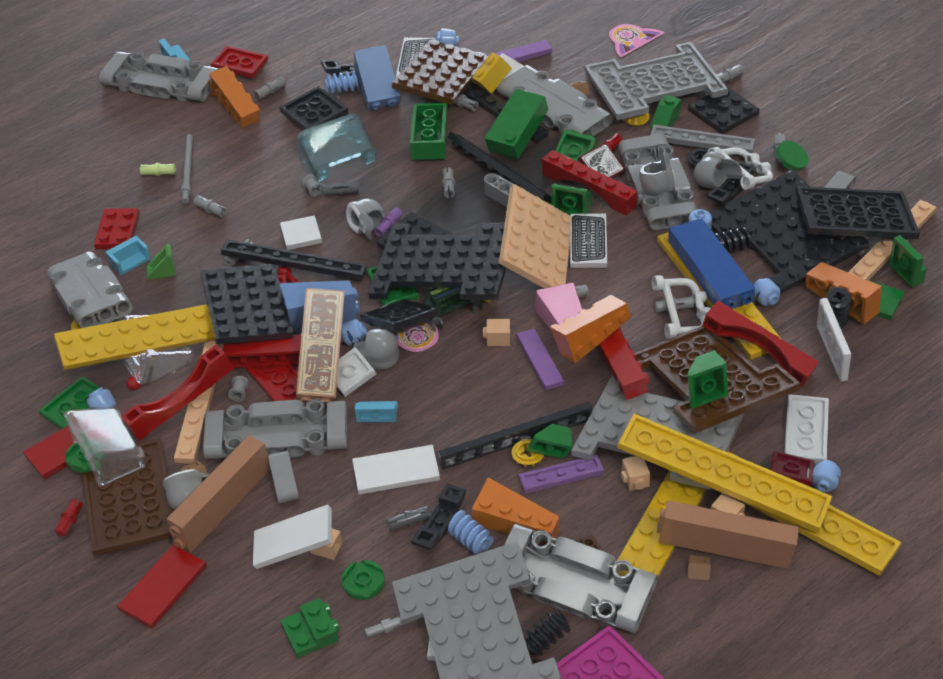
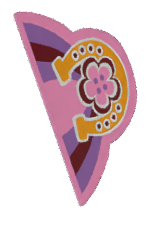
(630, 37)
(417, 337)

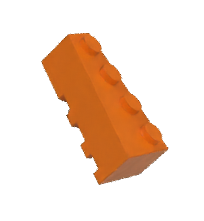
(233, 97)
(864, 294)
(589, 328)
(503, 508)

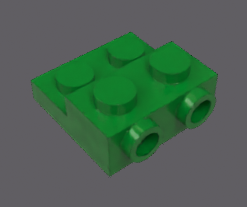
(575, 144)
(907, 262)
(310, 628)

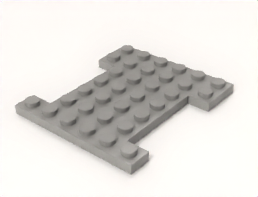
(635, 85)
(614, 413)
(474, 616)

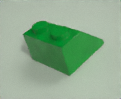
(571, 199)
(707, 379)

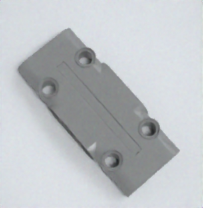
(158, 76)
(567, 106)
(666, 208)
(87, 289)
(279, 425)
(583, 579)

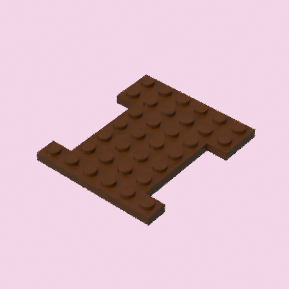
(746, 383)

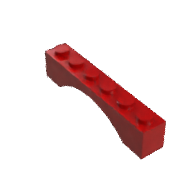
(616, 194)
(729, 323)
(147, 417)

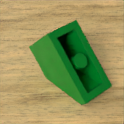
(667, 112)
(552, 441)

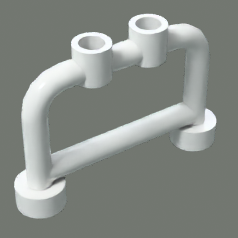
(747, 180)
(699, 297)

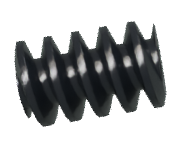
(735, 238)
(840, 303)
(547, 632)

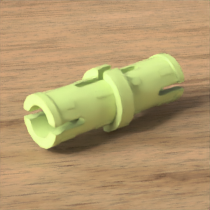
(158, 169)

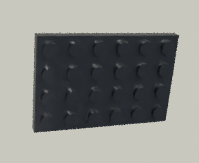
(856, 212)
(245, 304)

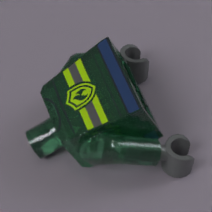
(447, 300)

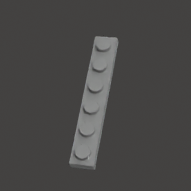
(703, 139)

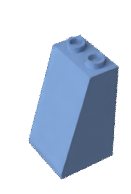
(376, 77)
(295, 299)

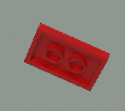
(240, 61)
(116, 227)

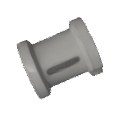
(312, 185)
(239, 385)

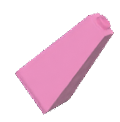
(557, 303)

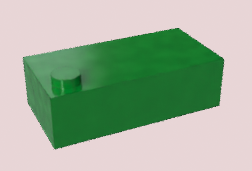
(516, 123)
(429, 131)

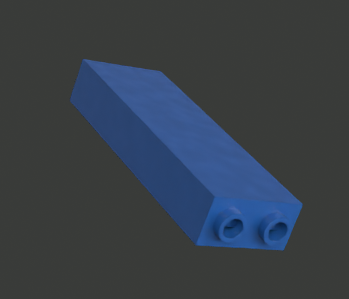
(711, 264)

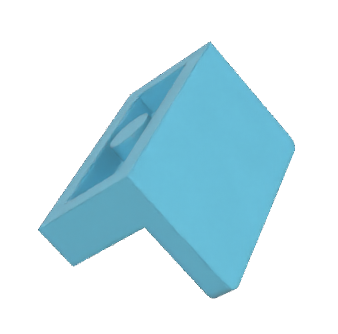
(174, 51)
(376, 411)

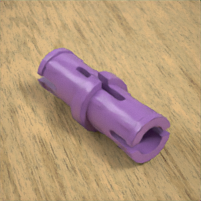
(388, 221)

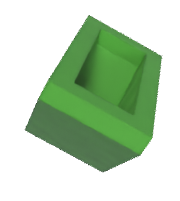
(162, 264)

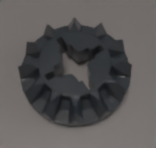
(693, 156)

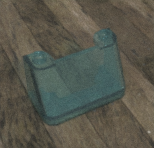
(333, 144)

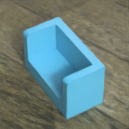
(128, 255)

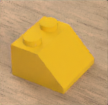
(491, 73)

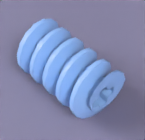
(341, 82)
(470, 533)

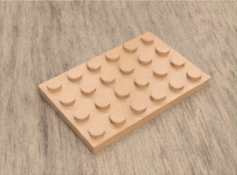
(535, 239)

